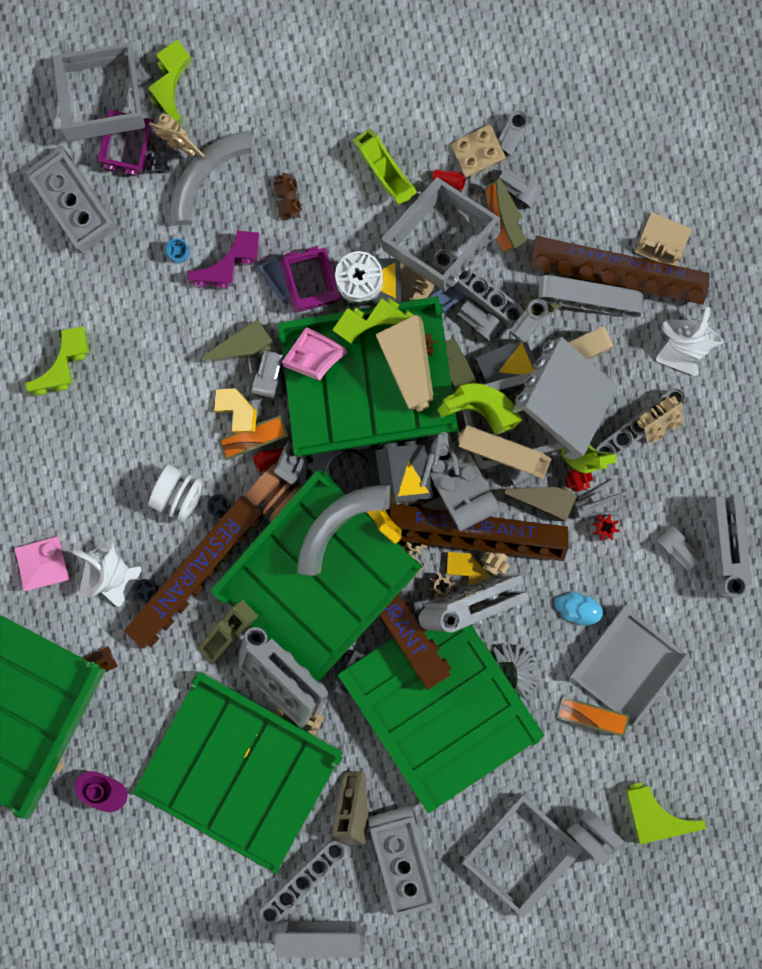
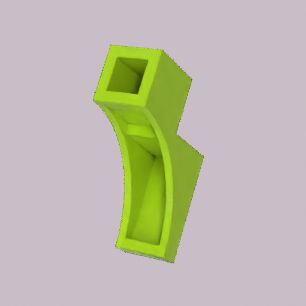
(173, 62)
(383, 166)
(353, 321)
(59, 376)

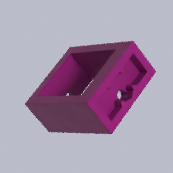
(129, 169)
(313, 253)

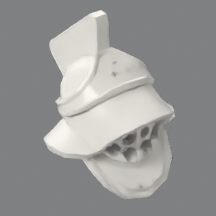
(688, 343)
(106, 573)

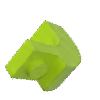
(486, 401)
(591, 461)

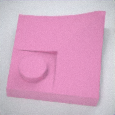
(313, 354)
(42, 564)

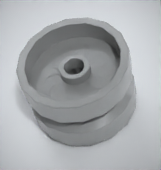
(595, 836)

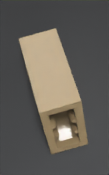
(593, 343)

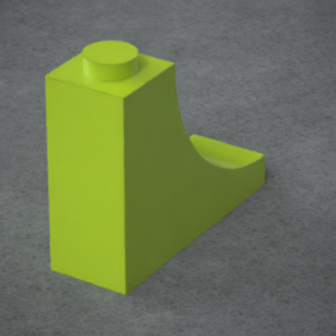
(652, 821)

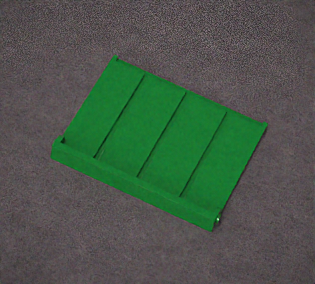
(358, 395)
(325, 612)
(40, 708)
(447, 733)
(239, 801)

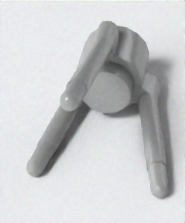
(441, 446)
(587, 506)

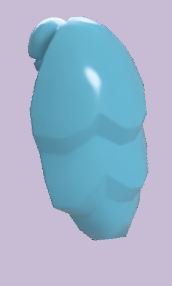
(579, 608)

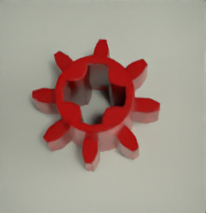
(579, 480)
(607, 521)

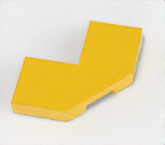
(243, 412)
(465, 565)

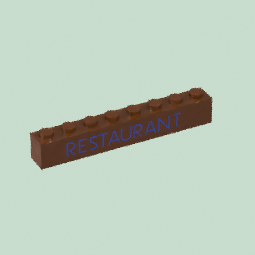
(619, 270)
(488, 535)
(193, 572)
(414, 644)

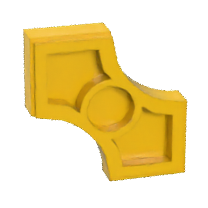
(386, 525)

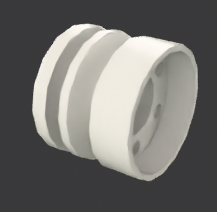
(353, 289)
(177, 494)

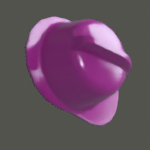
(100, 791)

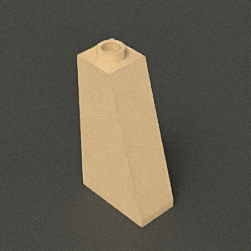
(408, 359)
(504, 452)

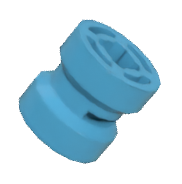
(177, 250)

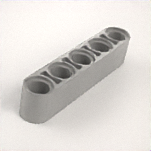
(590, 296)
(482, 299)
(629, 430)
(296, 892)

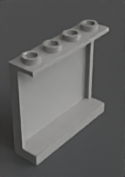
(566, 396)
(630, 666)

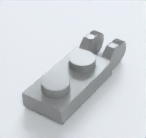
(289, 465)

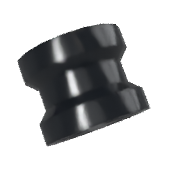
(158, 163)
(215, 506)
(142, 589)

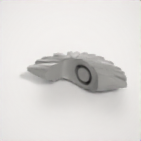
(520, 668)

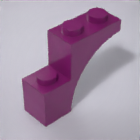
(244, 249)

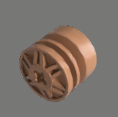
(272, 491)

